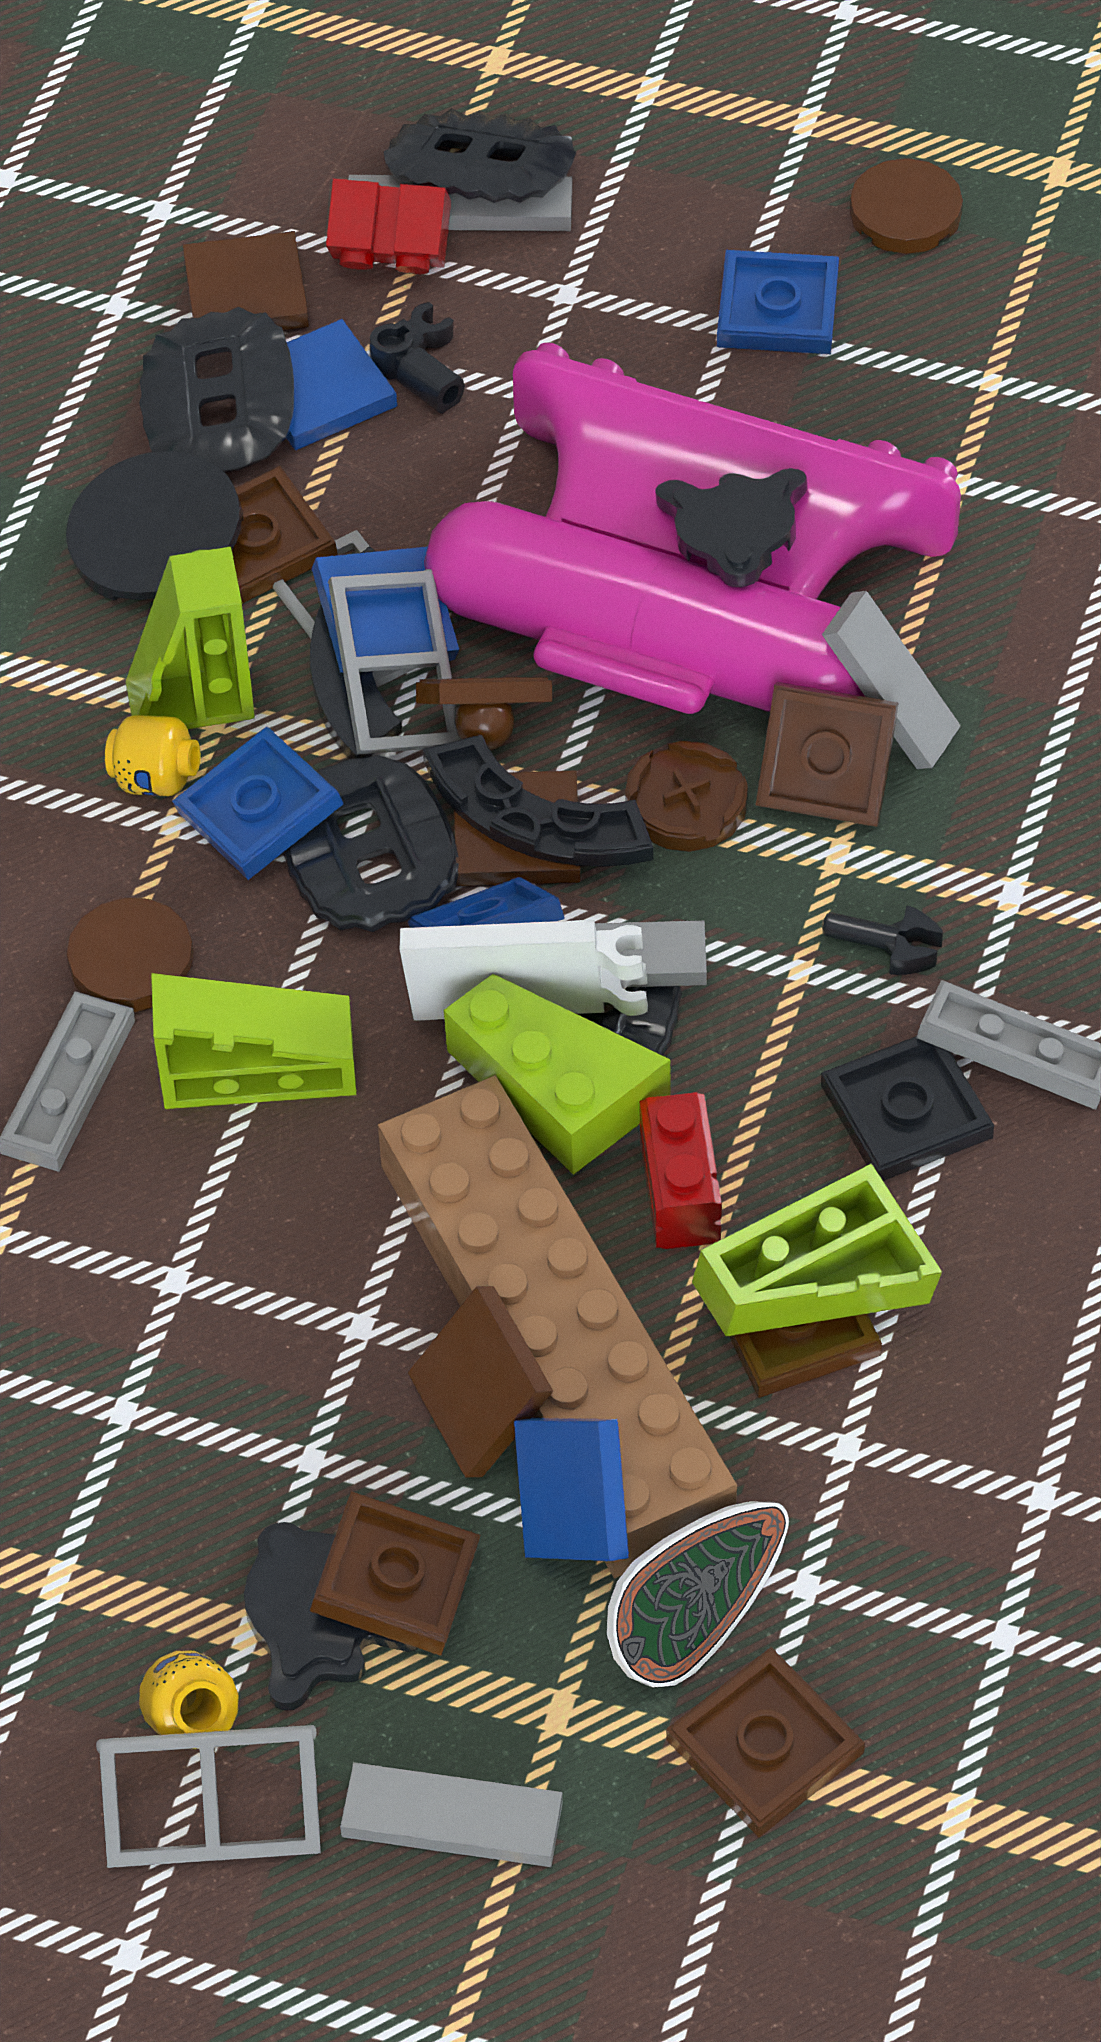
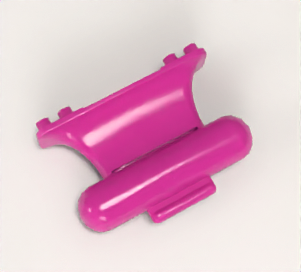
(605, 565)

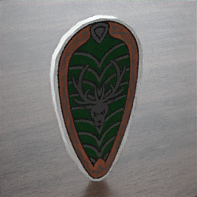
(692, 1591)

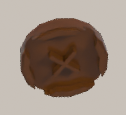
(906, 205)
(688, 795)
(122, 945)

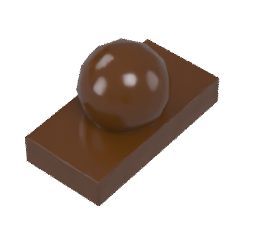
(484, 702)

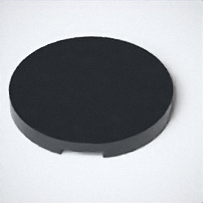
(143, 514)

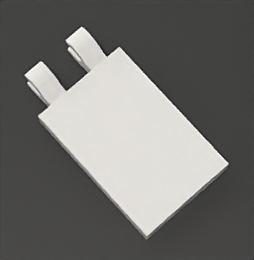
(551, 959)

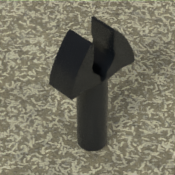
(892, 938)

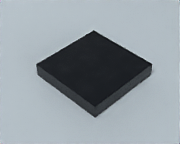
(906, 1106)

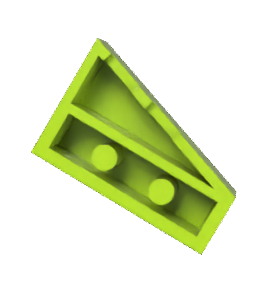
(194, 645)
(249, 1043)
(561, 1071)
(818, 1261)

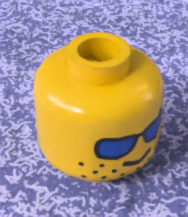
(151, 755)
(210, 1692)

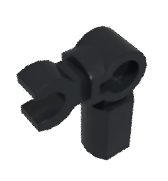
(402, 356)

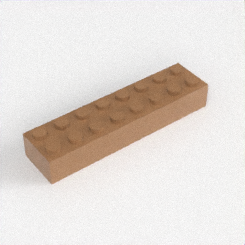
(505, 1223)

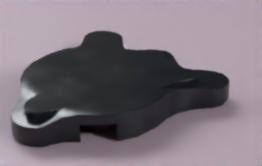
(735, 522)
(301, 1643)

